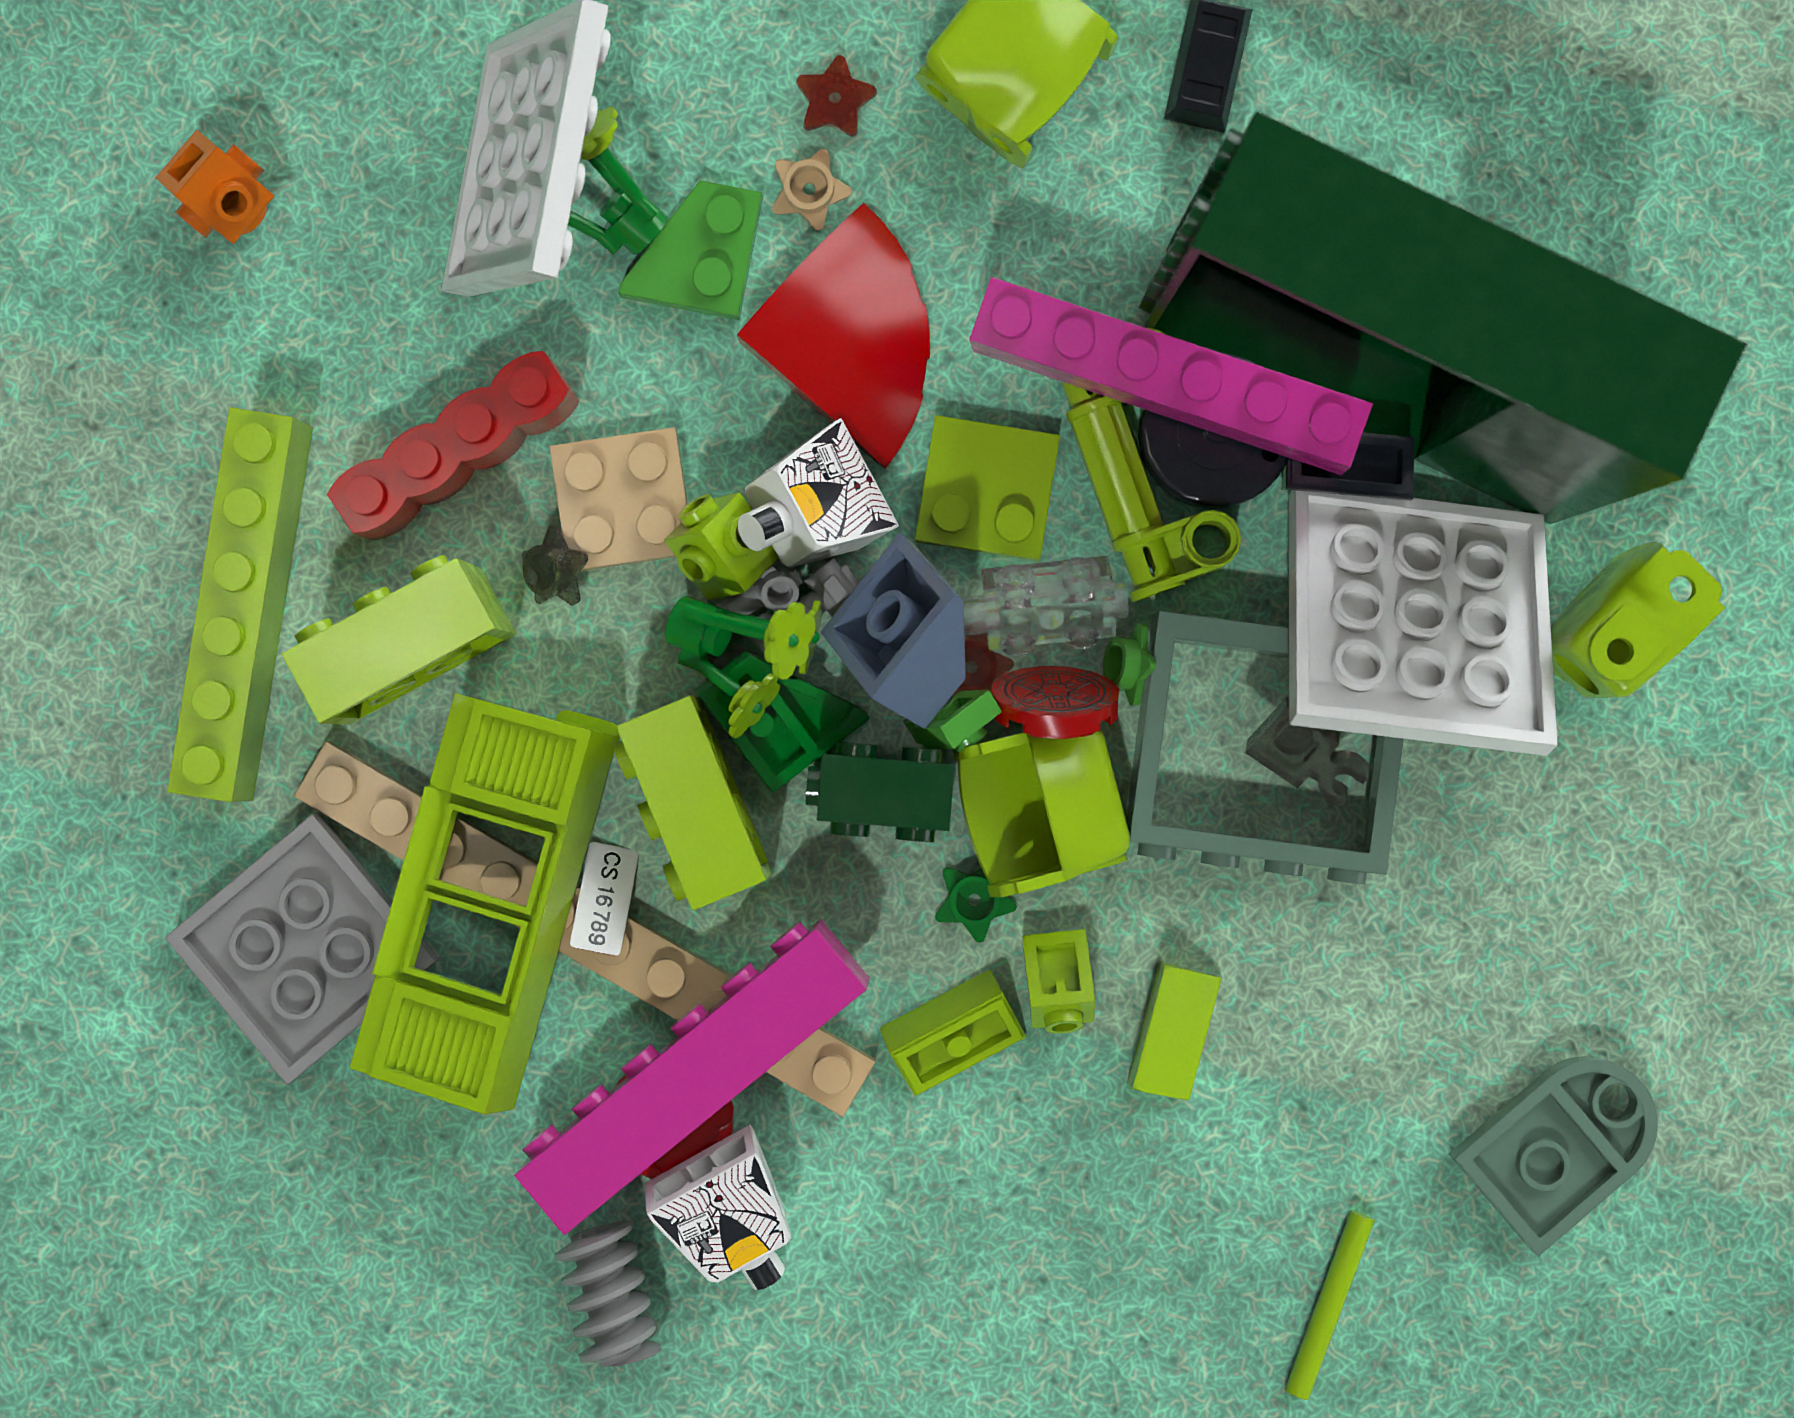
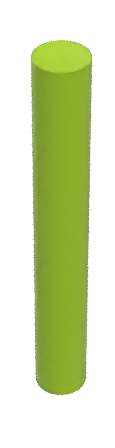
(1329, 1305)

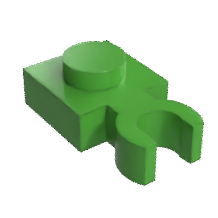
(958, 722)

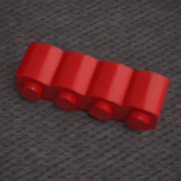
(440, 457)

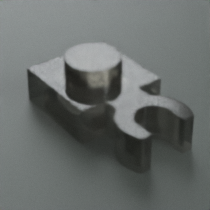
(1304, 753)

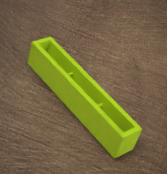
(240, 606)

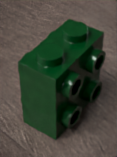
(863, 790)

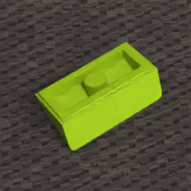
(1173, 1031)
(952, 1032)

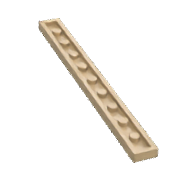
(648, 961)

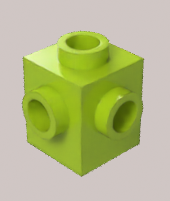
(712, 549)

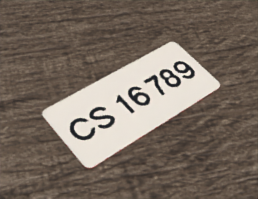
(604, 899)

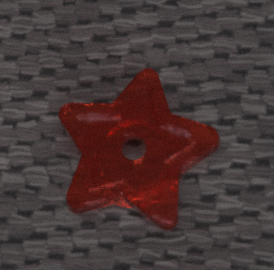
(843, 113)
(989, 664)

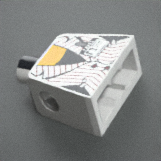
(816, 502)
(723, 1211)

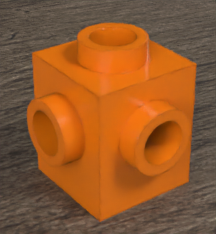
(216, 188)

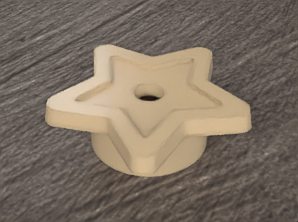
(809, 171)

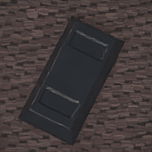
(1208, 64)
(1379, 470)

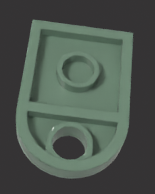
(1554, 1152)

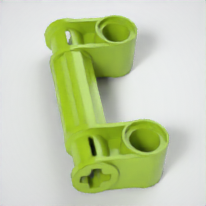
(1130, 503)

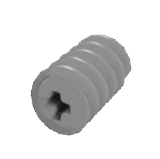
(609, 1296)

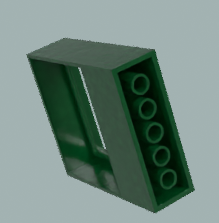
(1453, 327)

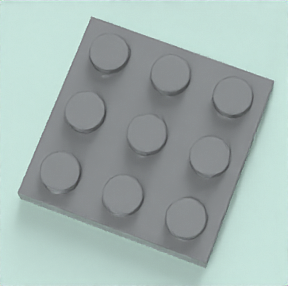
(293, 947)

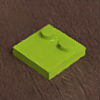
(987, 488)

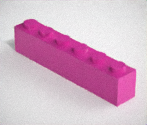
(1169, 376)
(692, 1075)

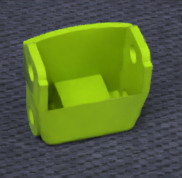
(1014, 66)
(1629, 623)
(1041, 809)

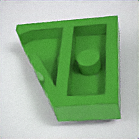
(700, 253)

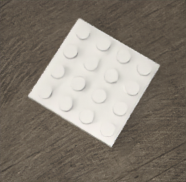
(527, 152)
(1420, 622)

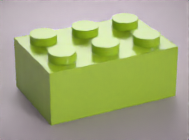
(397, 641)
(692, 802)

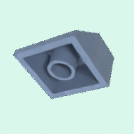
(903, 634)

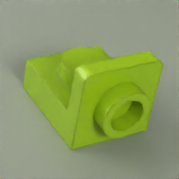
(1059, 980)

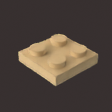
(620, 496)

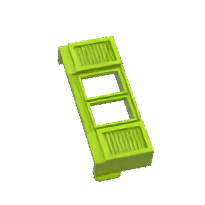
(523, 775)

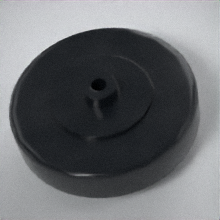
(1203, 465)

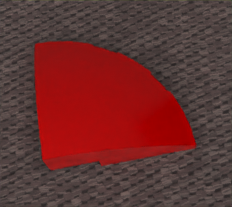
(850, 334)

